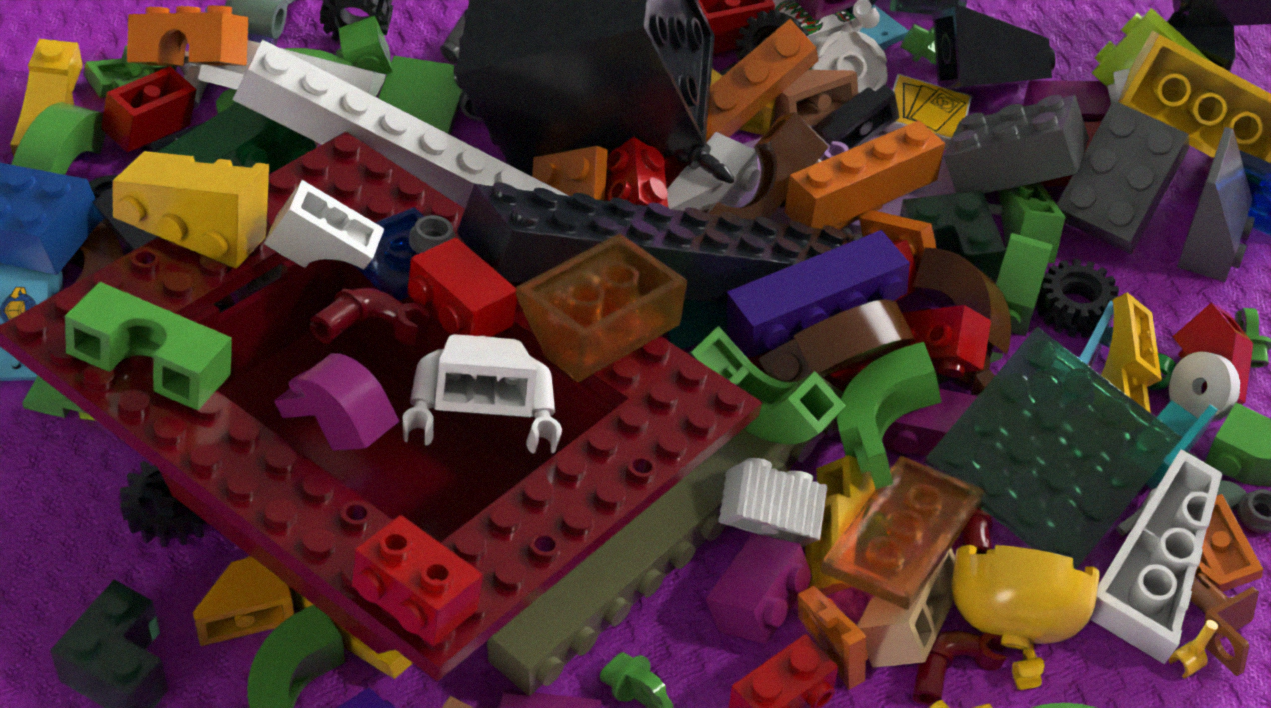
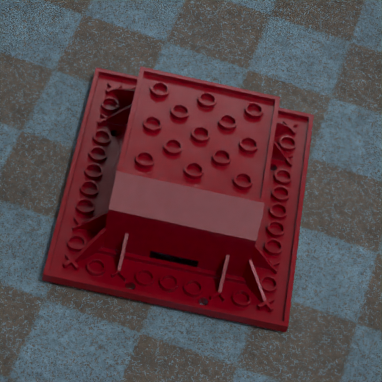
(473, 489)

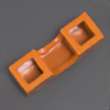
(212, 36)

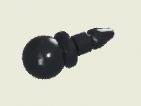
(702, 158)

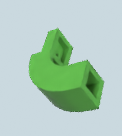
(59, 137)
(878, 397)
(789, 409)
(293, 657)

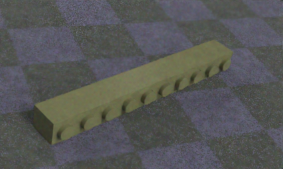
(629, 565)

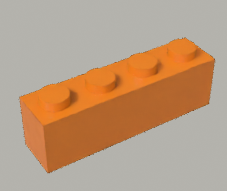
(759, 79)
(865, 176)

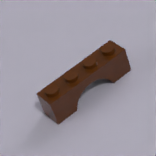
(781, 151)

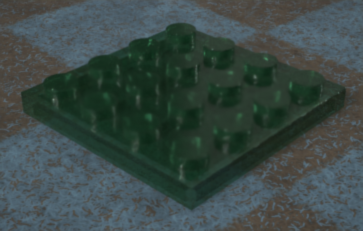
(1054, 449)

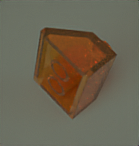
(601, 305)

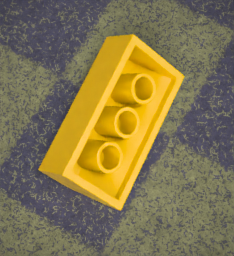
(1198, 98)

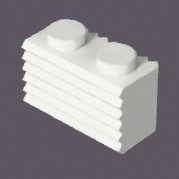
(773, 502)

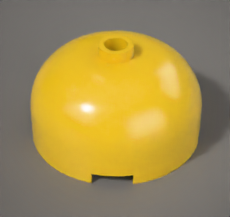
(1023, 594)

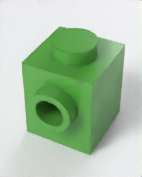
(365, 46)

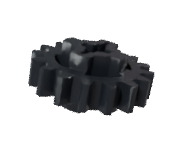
(153, 509)

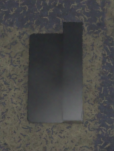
(860, 118)

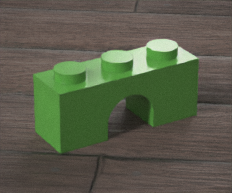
(115, 325)

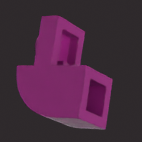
(344, 401)

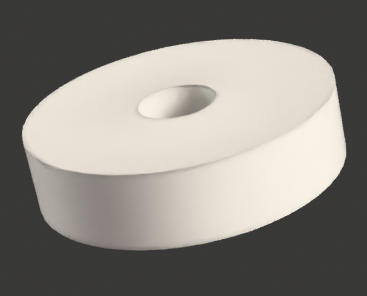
(1221, 380)

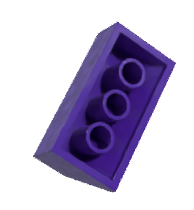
(792, 299)

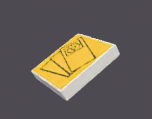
(931, 104)

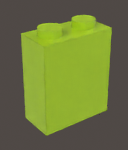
(1124, 53)

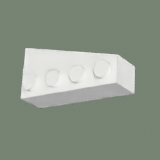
(1154, 571)

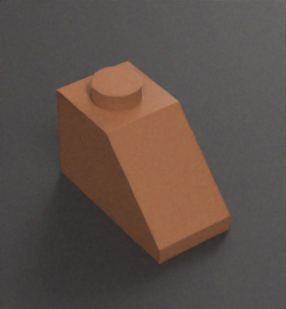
(817, 94)

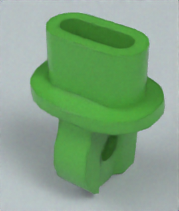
(920, 43)
(1249, 323)
(633, 680)

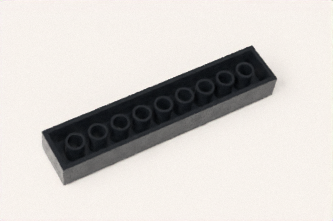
(537, 230)

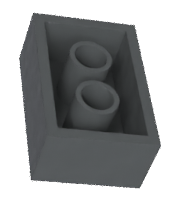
(1017, 145)
(1123, 176)

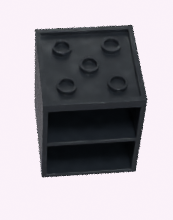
(586, 74)

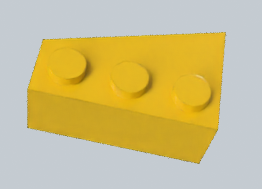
(195, 204)

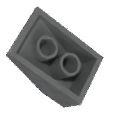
(1220, 216)

